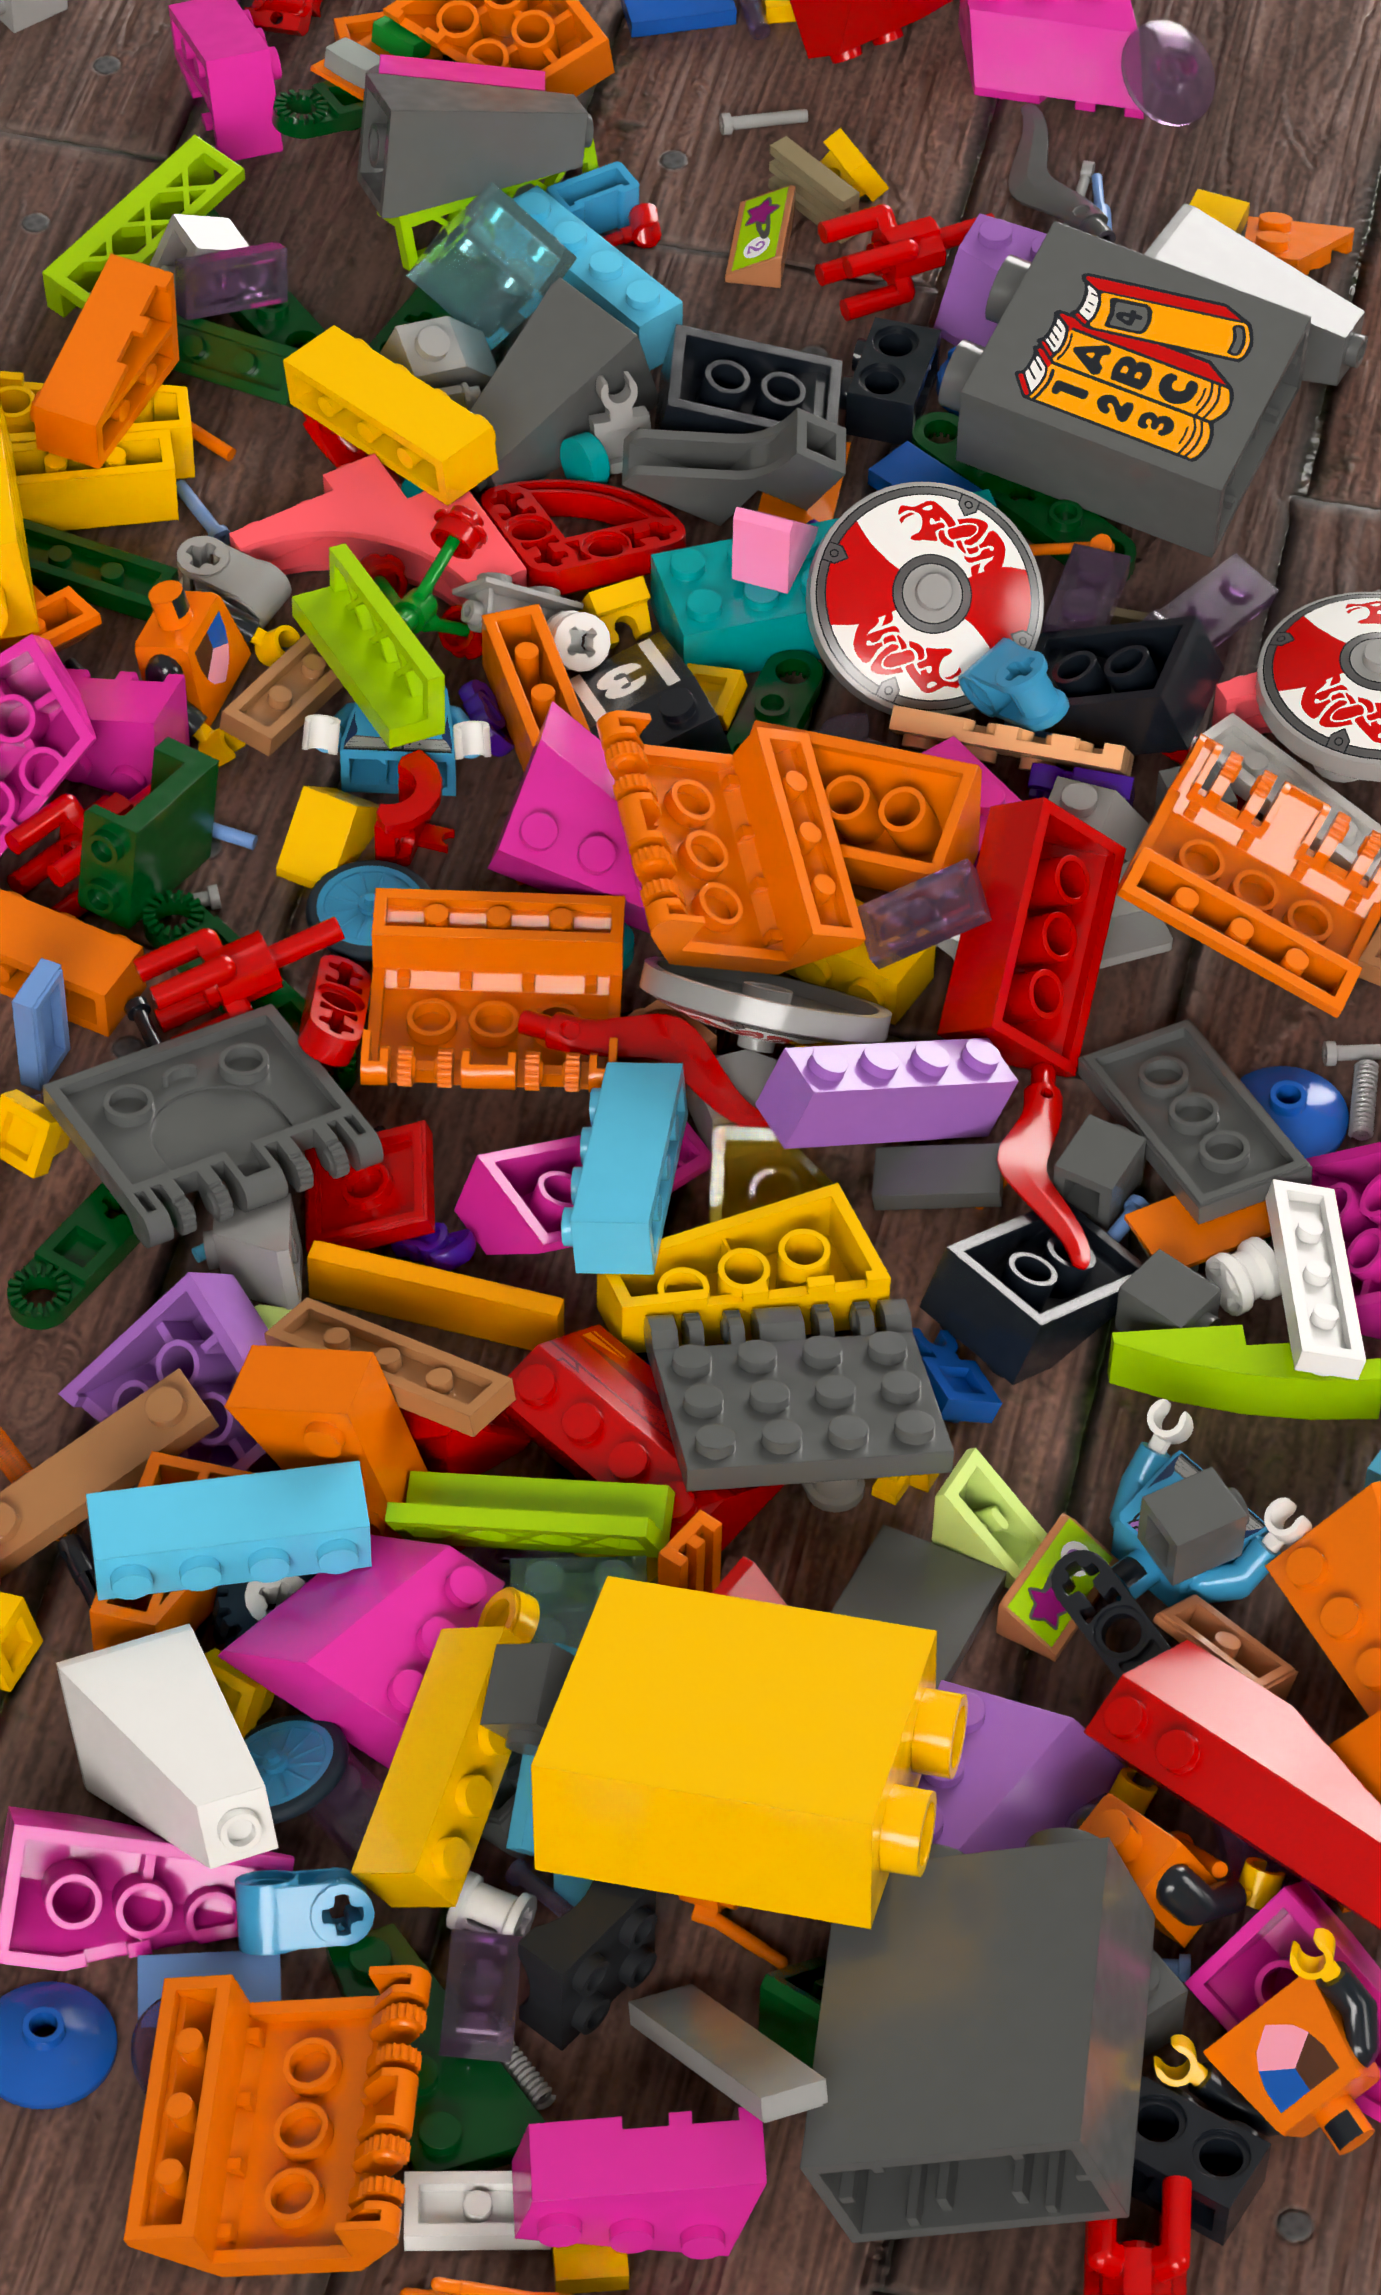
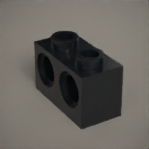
(890, 380)
(1194, 2144)

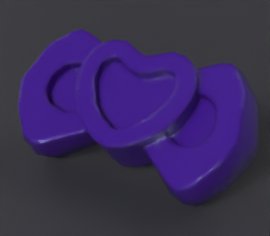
(482, 706)
(438, 1249)

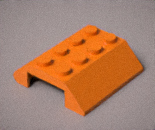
(732, 849)
(1256, 883)
(463, 970)
(277, 2126)

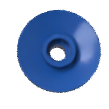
(1302, 1106)
(63, 2065)

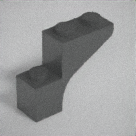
(721, 471)

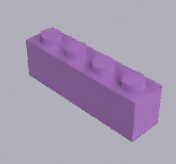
(886, 1092)

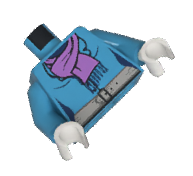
(373, 767)
(1155, 1469)

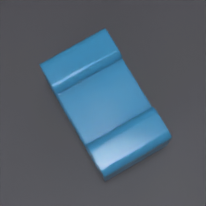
(599, 196)

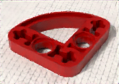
(575, 562)

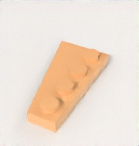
(926, 729)

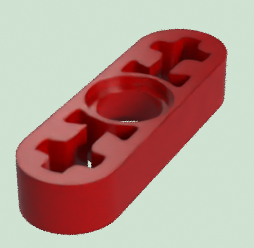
(334, 1011)

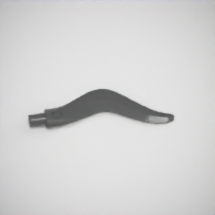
(1037, 189)

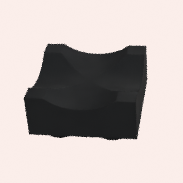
(587, 1960)

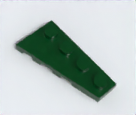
(466, 2108)

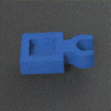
(957, 1384)

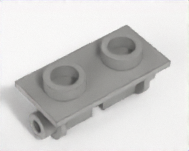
(497, 593)

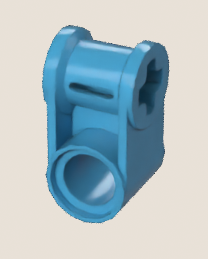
(1014, 687)
(290, 1910)

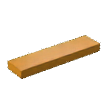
(433, 1296)

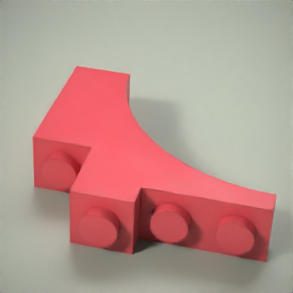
(373, 516)

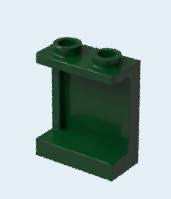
(153, 844)

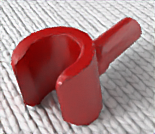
(643, 228)

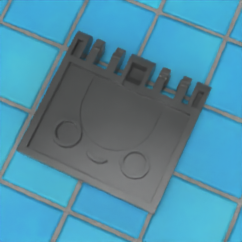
(210, 1113)
(795, 1404)

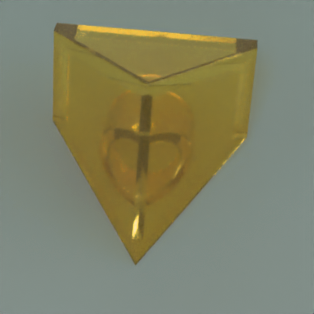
(756, 1171)

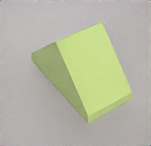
(984, 1518)

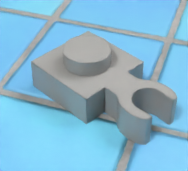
(617, 419)

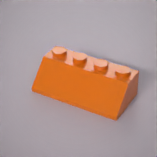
(896, 809)

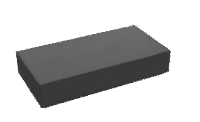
(937, 1177)

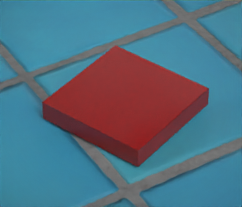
(379, 1202)

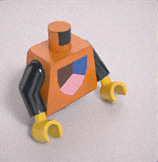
(207, 643)
(1165, 1871)
(1294, 2057)

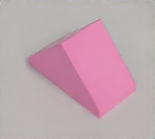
(769, 549)

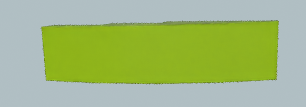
(1222, 1373)

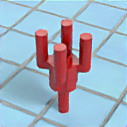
(894, 253)
(63, 857)
(228, 973)
(1138, 2265)

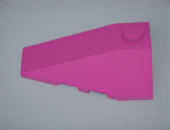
(519, 1193)
(107, 1890)
(1258, 1966)

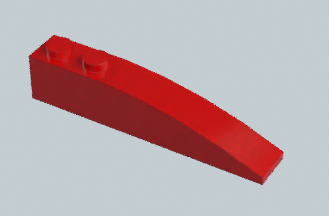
(841, 26)
(1249, 1769)

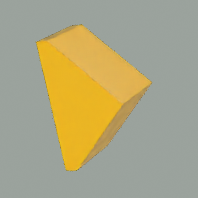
(325, 833)

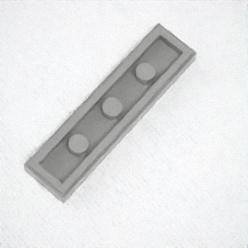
(728, 2053)

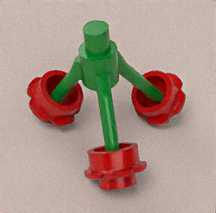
(457, 535)

